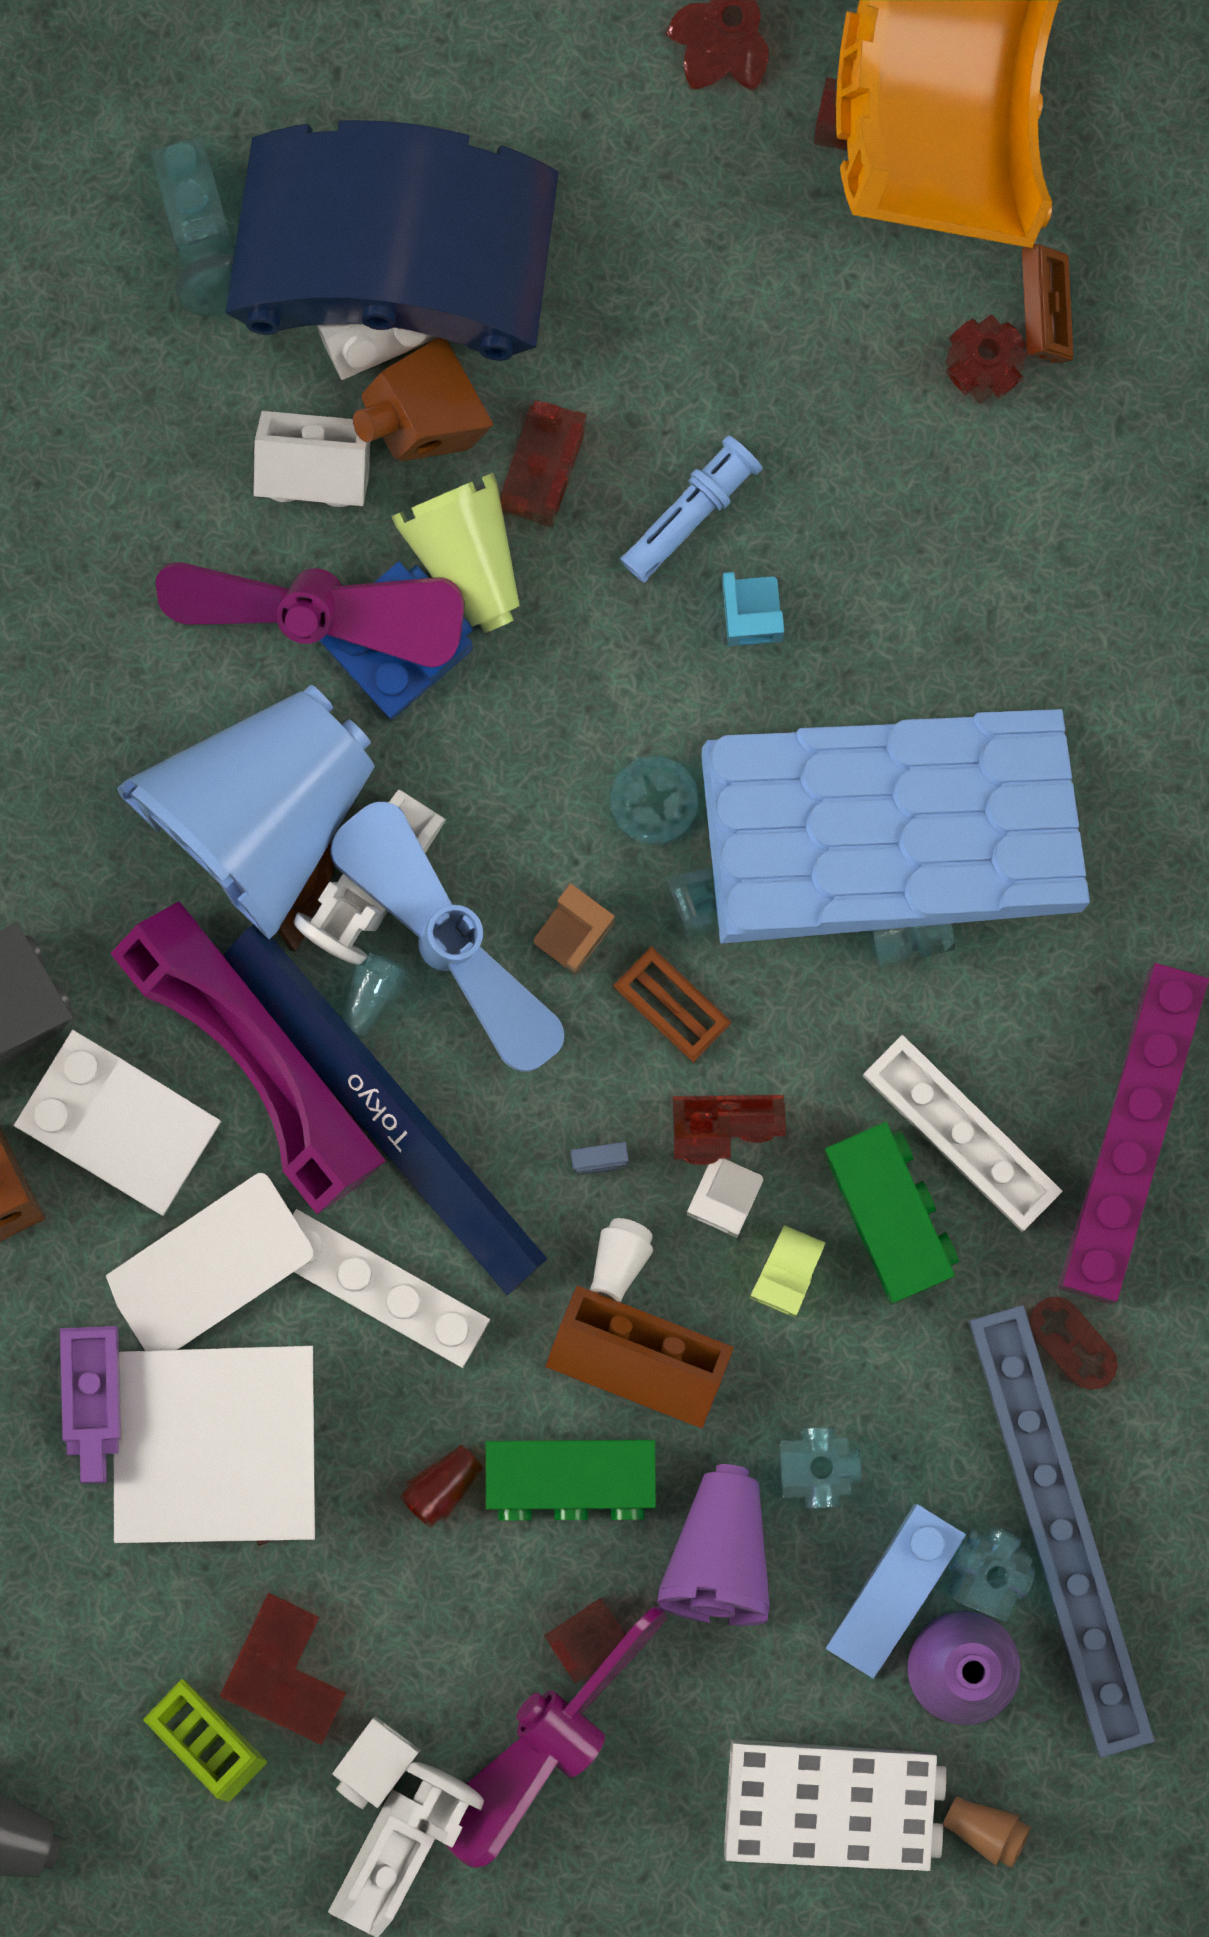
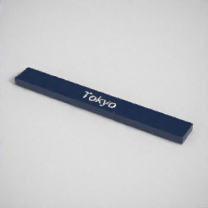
(385, 1111)

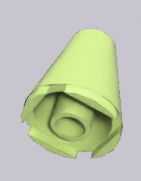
(467, 542)

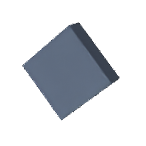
(600, 1158)

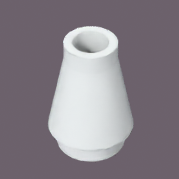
(620, 1257)

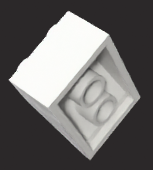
(117, 1123)

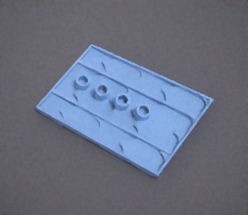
(893, 825)

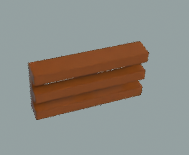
(1047, 303)
(706, 1038)

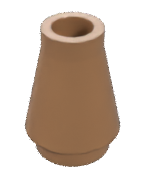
(988, 1830)

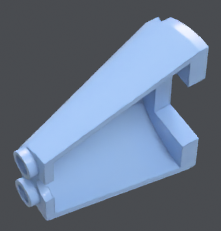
(259, 800)

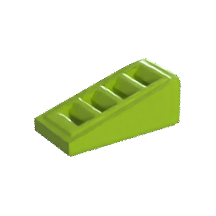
(238, 1775)

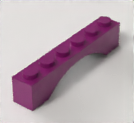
(1133, 1134)
(317, 1138)

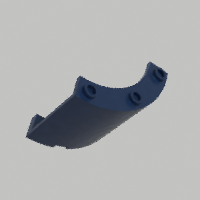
(393, 234)

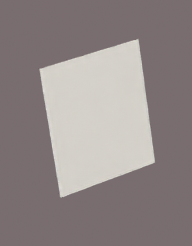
(215, 1445)

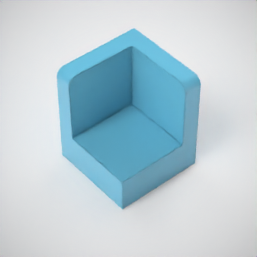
(752, 610)

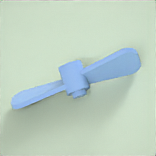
(389, 864)

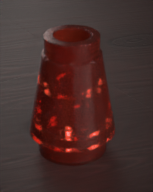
(441, 1486)

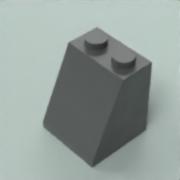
(30, 1003)

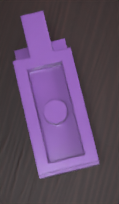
(91, 1397)

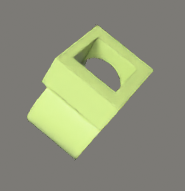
(788, 1271)

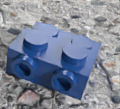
(386, 678)

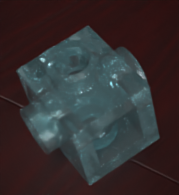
(796, 1472)
(998, 1590)

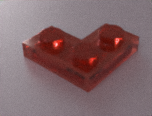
(707, 1123)
(268, 1677)

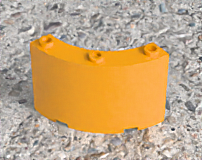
(939, 122)

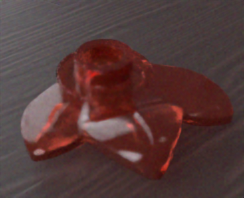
(717, 48)

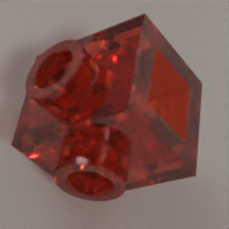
(983, 376)

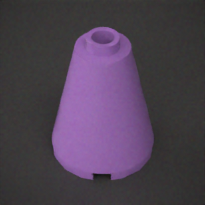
(720, 1554)
(938, 1662)

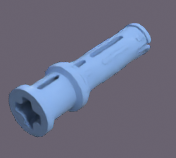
(707, 491)

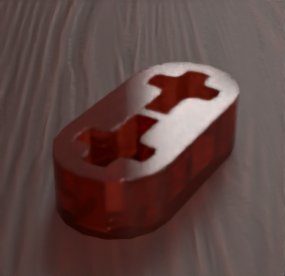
(1082, 1333)

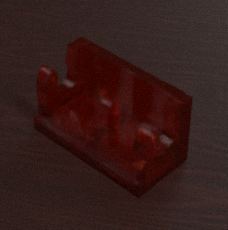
(543, 463)

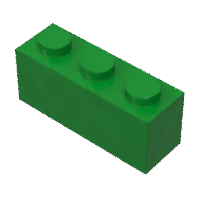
(891, 1212)
(570, 1478)

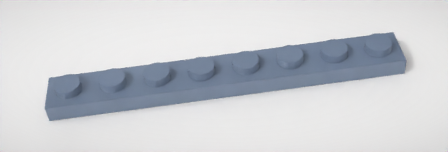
(1061, 1531)

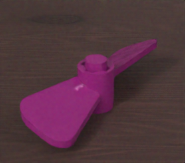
(400, 618)
(550, 1737)

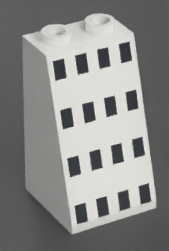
(832, 1806)

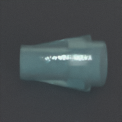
(372, 991)

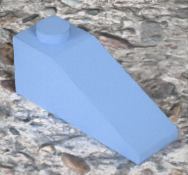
(895, 1590)

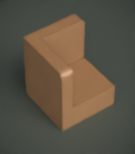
(574, 929)

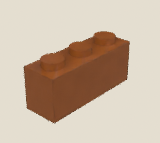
(639, 1357)

